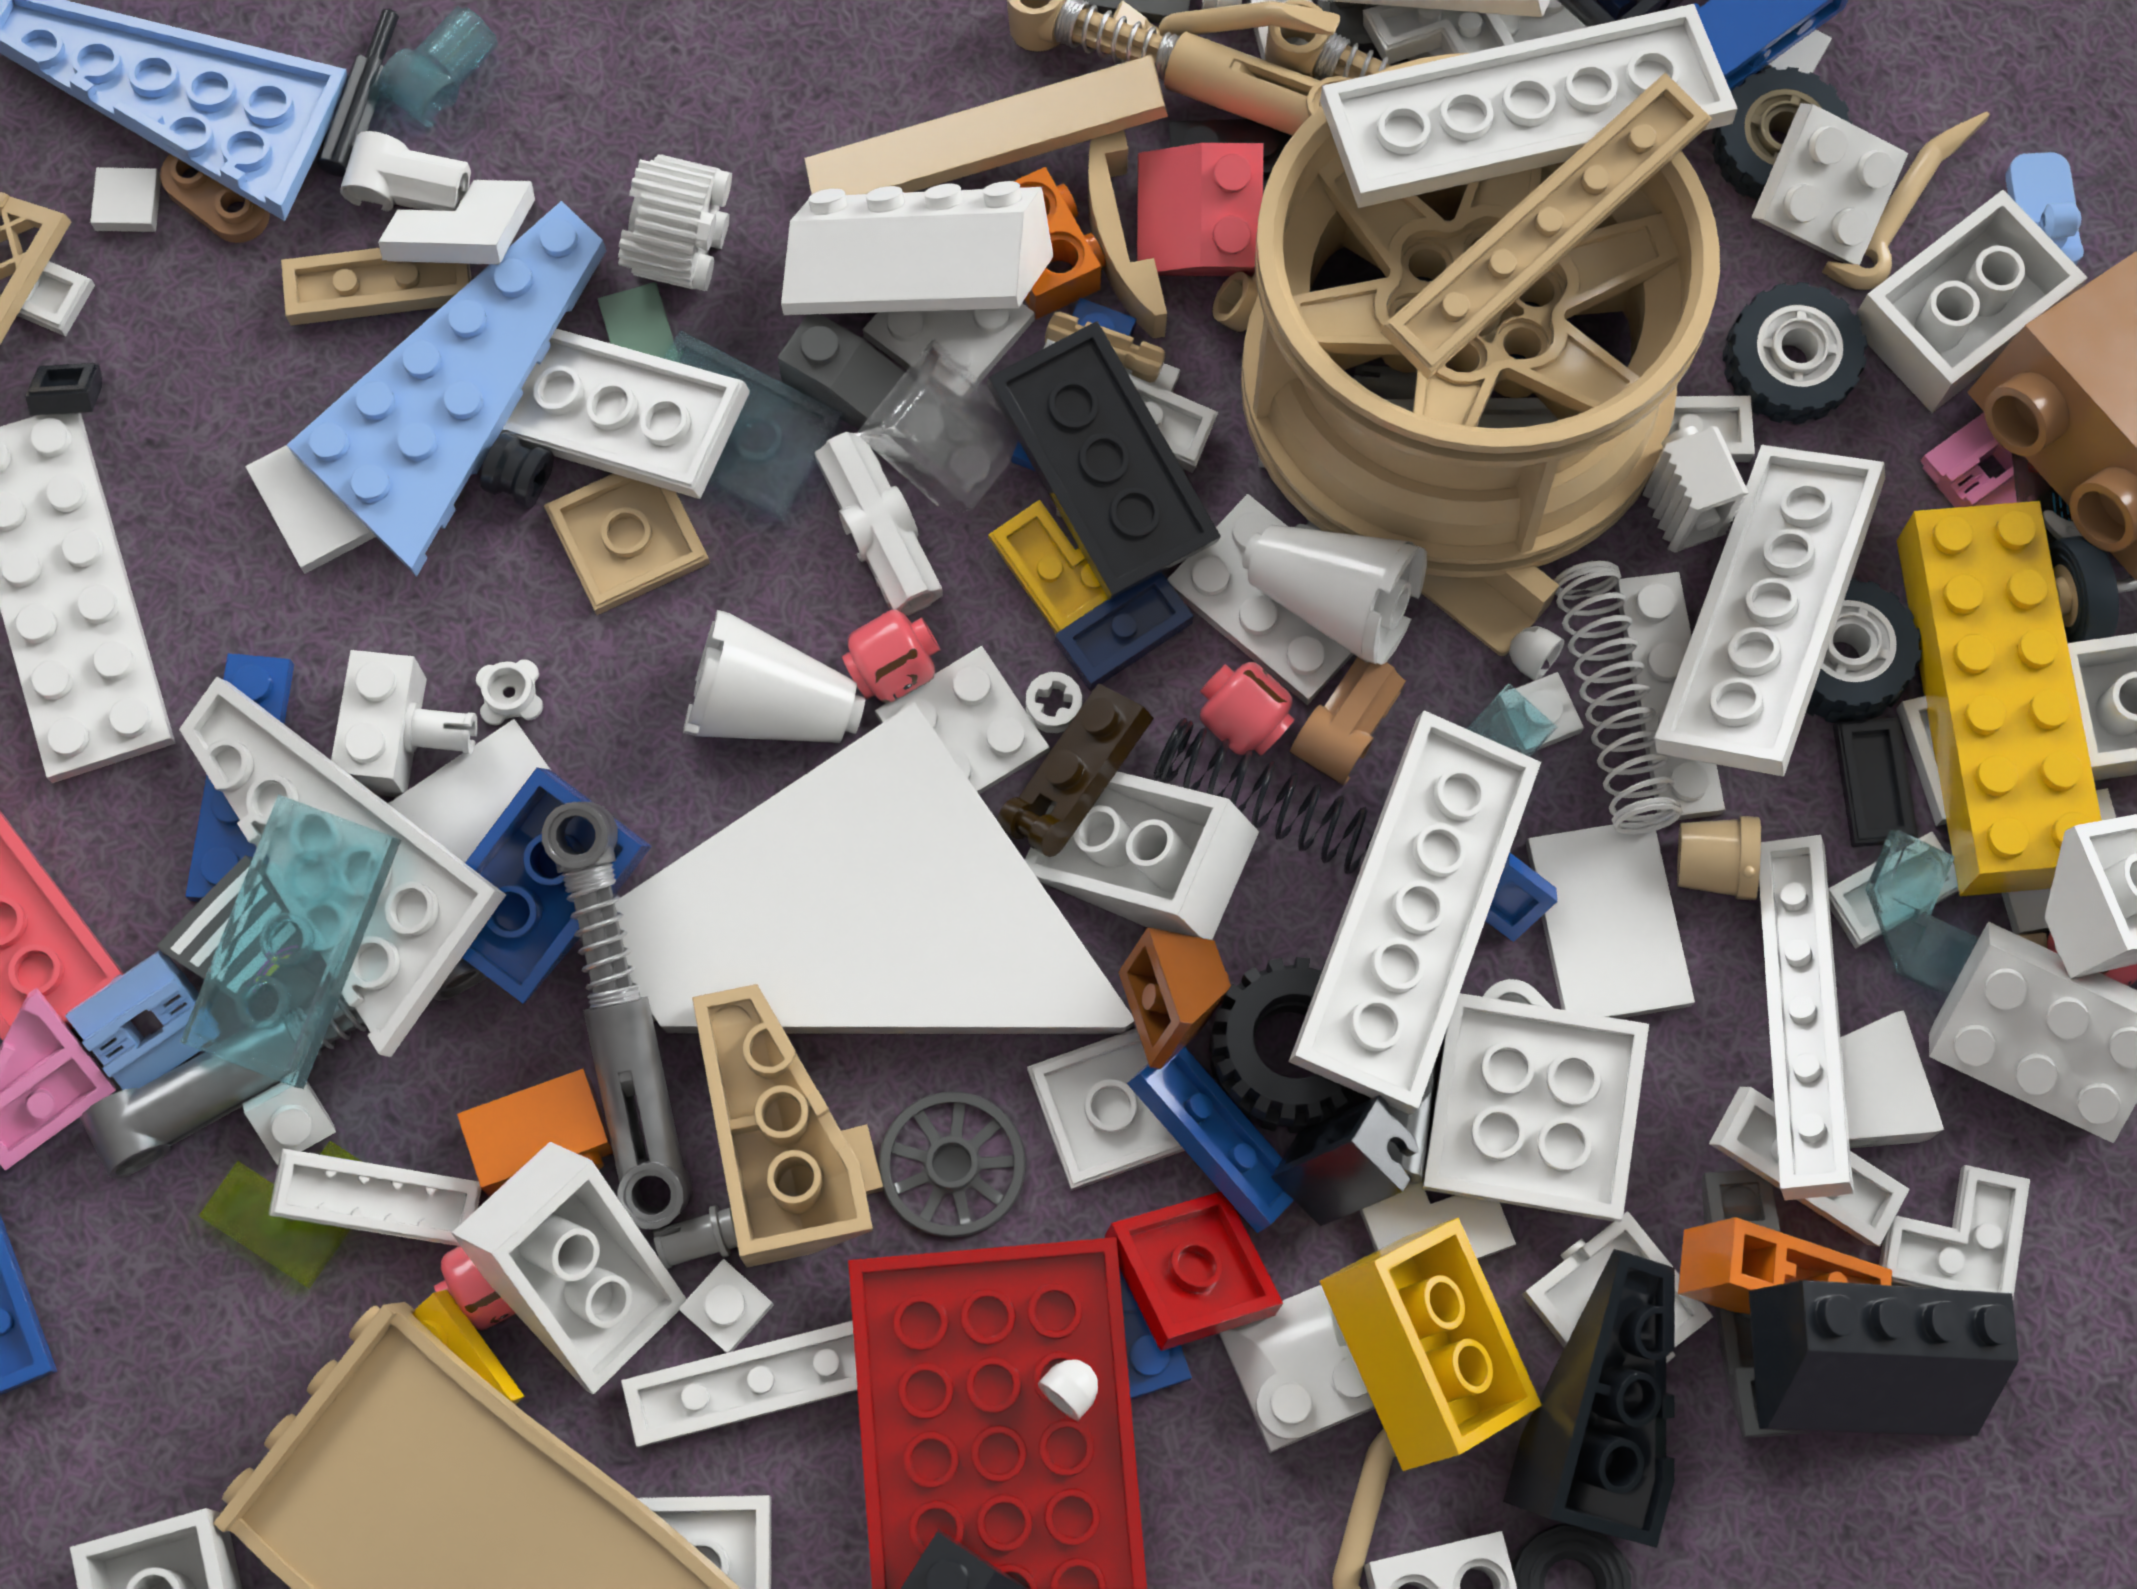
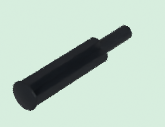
(357, 99)

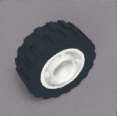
(1817, 326)
(1887, 651)

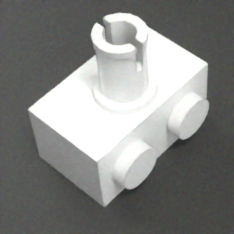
(385, 722)

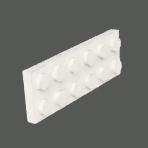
(1513, 103)
(71, 604)
(1771, 610)
(1415, 913)

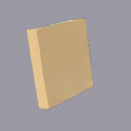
(625, 538)

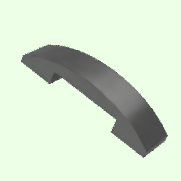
(1751, 1199)

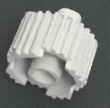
(675, 221)

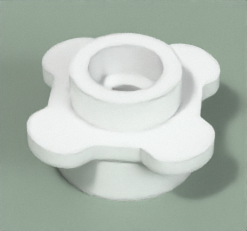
(503, 675)

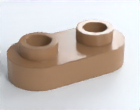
(209, 201)

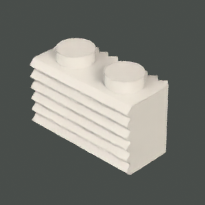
(1694, 487)

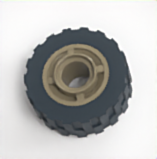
(1767, 105)

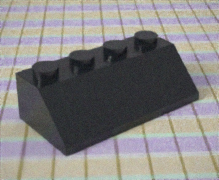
(1880, 1357)

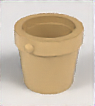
(1720, 856)

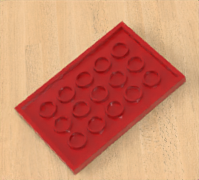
(967, 1435)

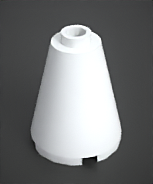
(1340, 583)
(767, 690)

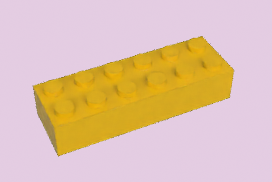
(1997, 692)

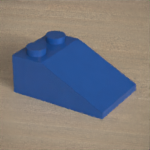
(534, 919)

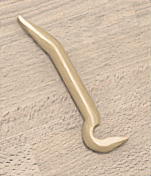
(1238, 17)
(1900, 206)
(1363, 1513)

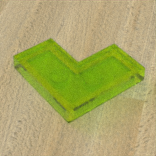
(293, 1246)

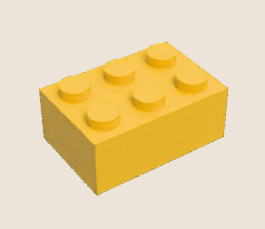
(1430, 1344)

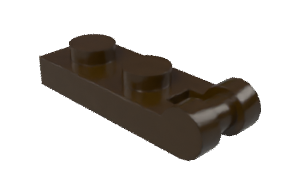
(1075, 771)

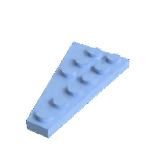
(207, 100)
(437, 403)

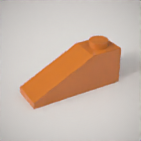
(1738, 1256)

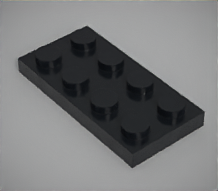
(1103, 460)

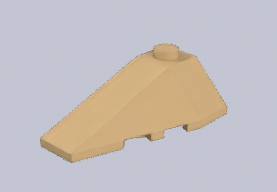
(781, 1151)

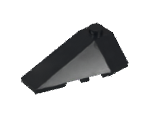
(1601, 1431)

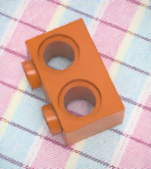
(1068, 245)

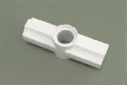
(878, 523)

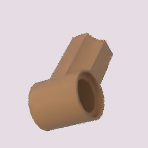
(1344, 726)

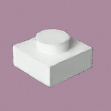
(1554, 702)
(288, 1118)
(726, 1306)

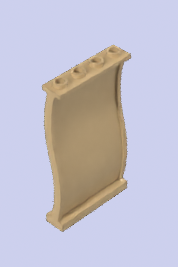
(438, 1481)

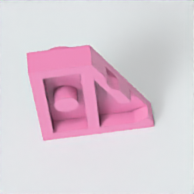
(43, 1079)

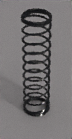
(1179, 740)

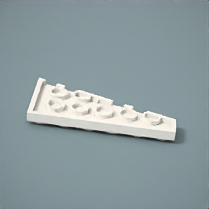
(430, 897)

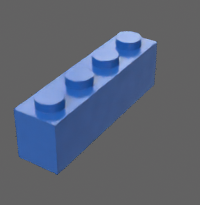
(1756, 32)

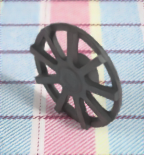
(952, 1165)

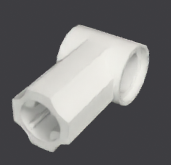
(391, 174)

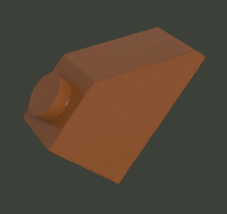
(1172, 990)

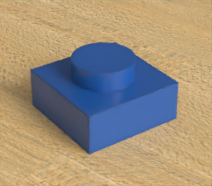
(1519, 899)

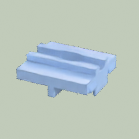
(109, 1016)

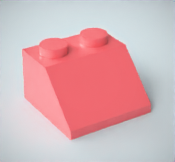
(1200, 208)

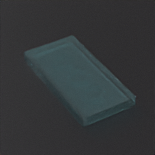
(290, 941)

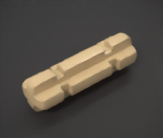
(1143, 360)

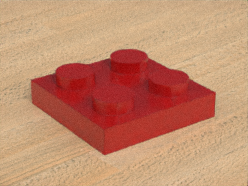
(1193, 1270)

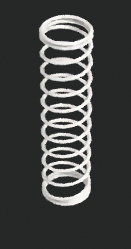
(1648, 822)

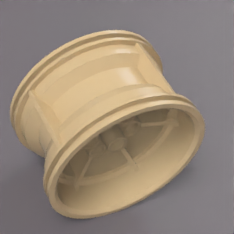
(1431, 475)

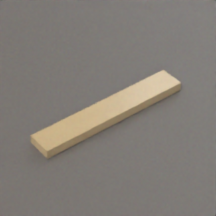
(995, 132)
(1545, 226)

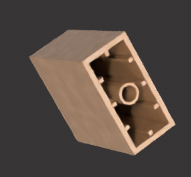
(2070, 406)

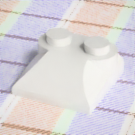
(1297, 1370)

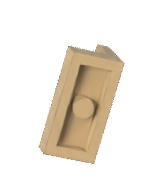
(1494, 605)

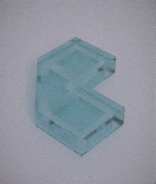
(1902, 898)

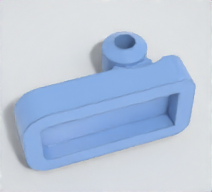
(2046, 194)

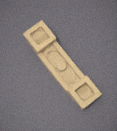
(1133, 282)

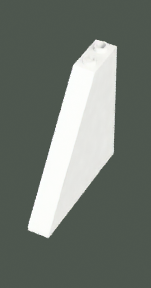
(868, 908)

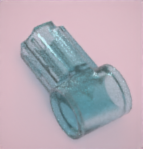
(431, 74)

